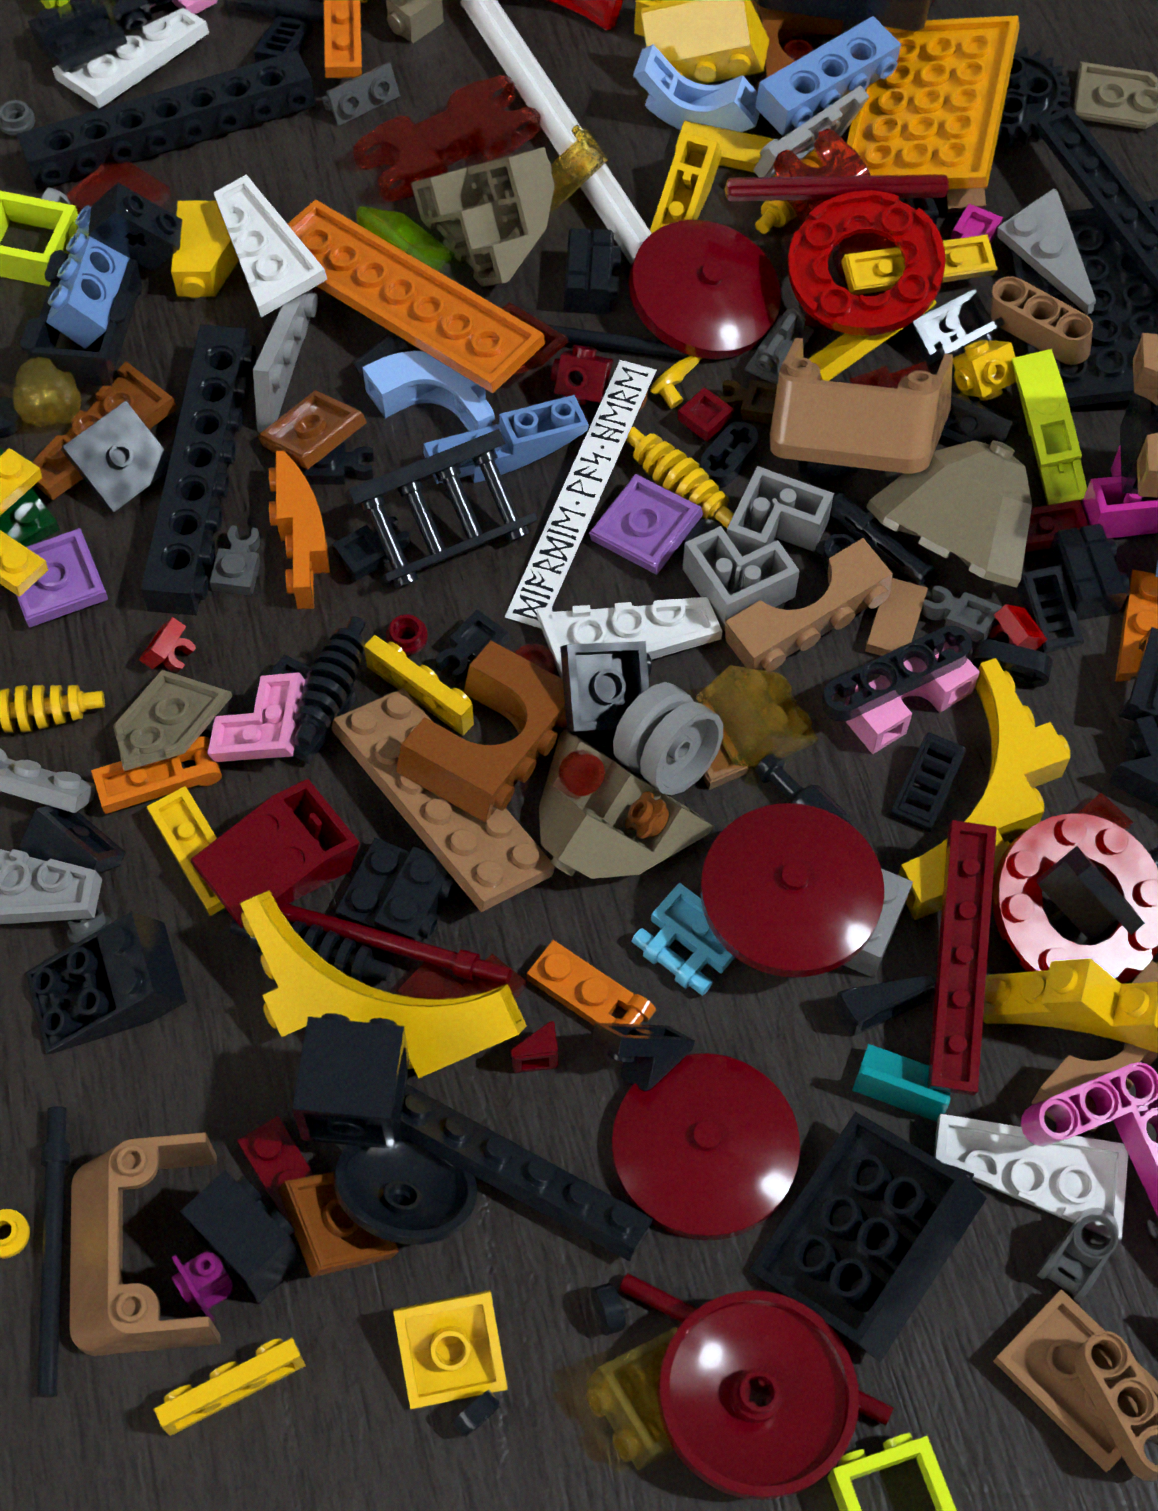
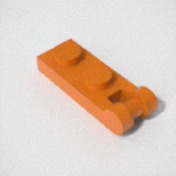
(127, 788)
(586, 988)

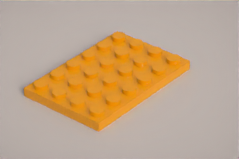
(940, 102)

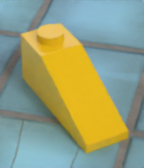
(688, 180)

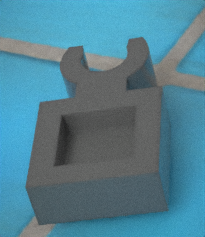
(237, 567)
(968, 612)

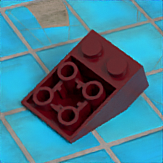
(282, 847)

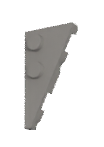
(1046, 243)

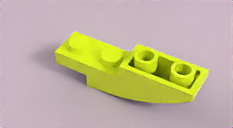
(1050, 427)

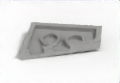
(802, 139)

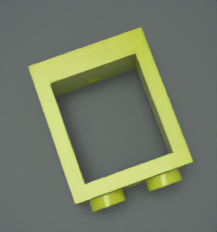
(37, 212)
(896, 1451)

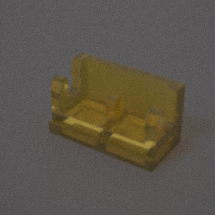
(575, 165)

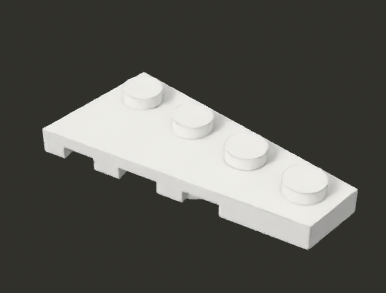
(121, 68)
(267, 248)
(665, 626)
(1053, 1177)

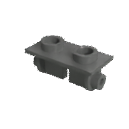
(362, 94)
(777, 343)

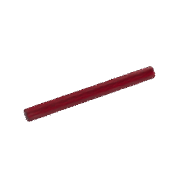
(830, 186)

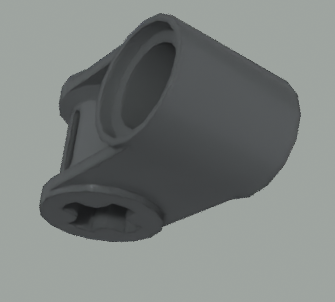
(1075, 1261)

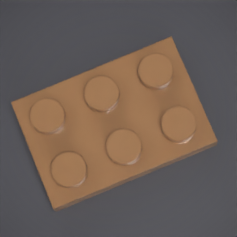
(1044, 1368)

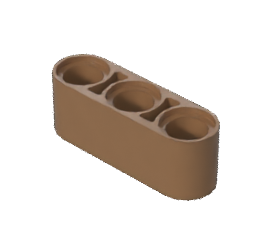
(1042, 320)
(1123, 1379)

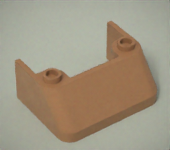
(856, 421)
(103, 1310)

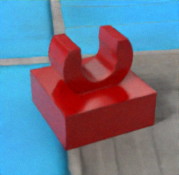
(1019, 627)
(164, 644)

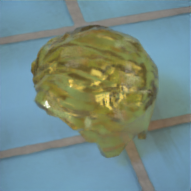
(45, 394)

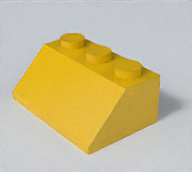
(708, 38)

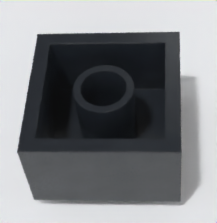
(236, 1228)

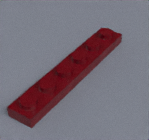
(962, 958)

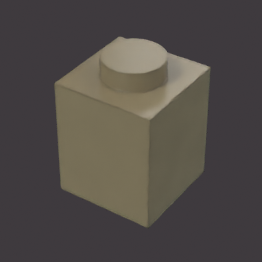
(414, 17)

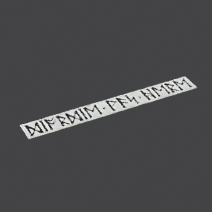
(581, 493)

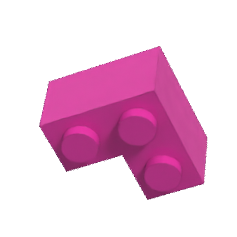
(1117, 511)

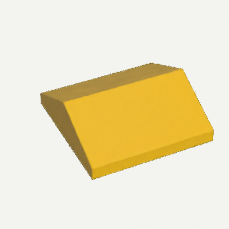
(450, 1349)

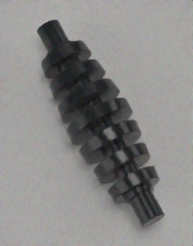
(329, 682)
(344, 958)

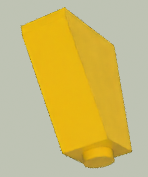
(205, 250)

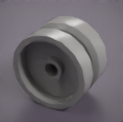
(668, 738)

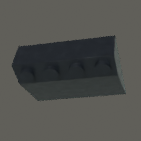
(869, 1234)

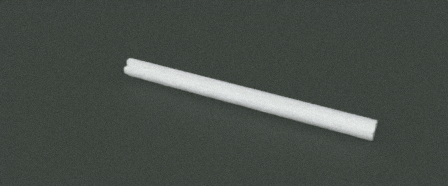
(556, 120)

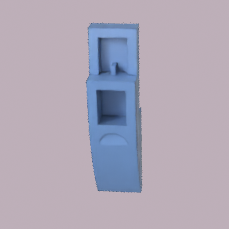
(527, 434)

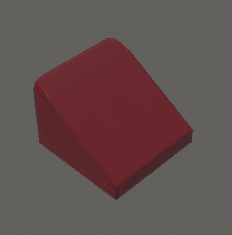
(536, 1051)

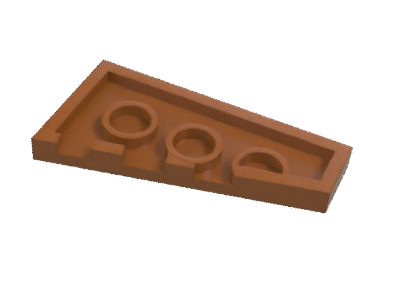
(142, 394)

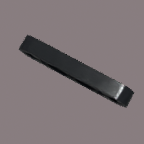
(893, 668)

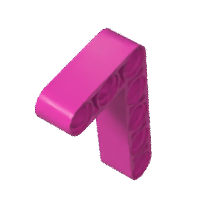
(1112, 1103)

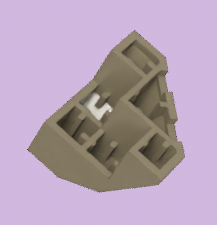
(490, 211)
(966, 504)
(591, 829)

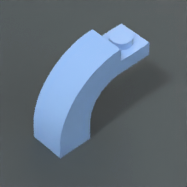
(681, 100)
(420, 378)

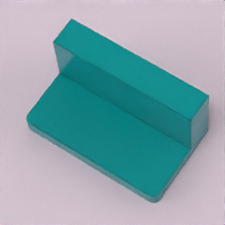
(899, 1083)

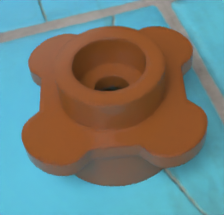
(647, 816)

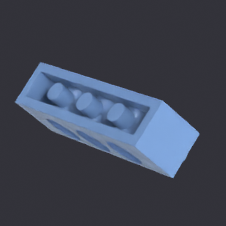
(827, 75)
(86, 286)

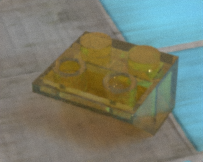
(757, 715)

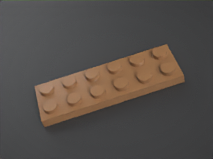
(484, 858)

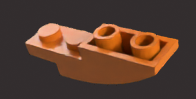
(300, 528)

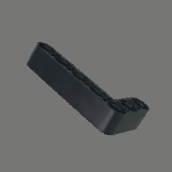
(896, 14)

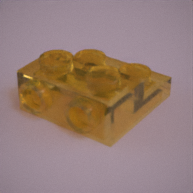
(628, 1398)

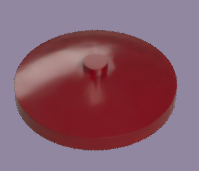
(704, 289)
(792, 890)
(706, 1148)
(757, 1395)

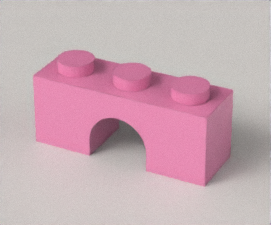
(891, 720)

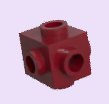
(595, 373)

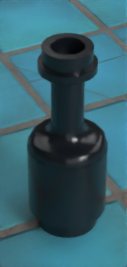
(771, 769)

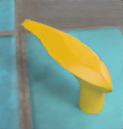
(665, 383)

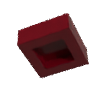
(705, 414)

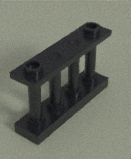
(409, 484)

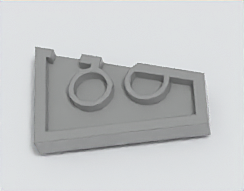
(45, 889)

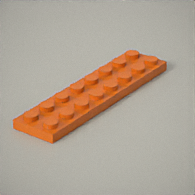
(416, 299)

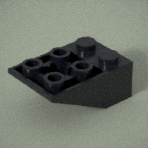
(106, 983)

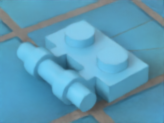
(683, 920)

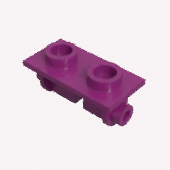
(202, 1282)

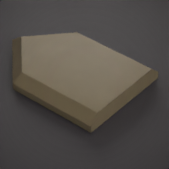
(1116, 96)
(166, 719)

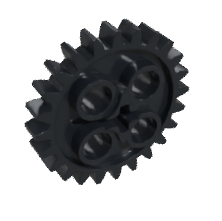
(1032, 94)

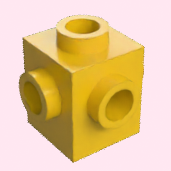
(985, 369)

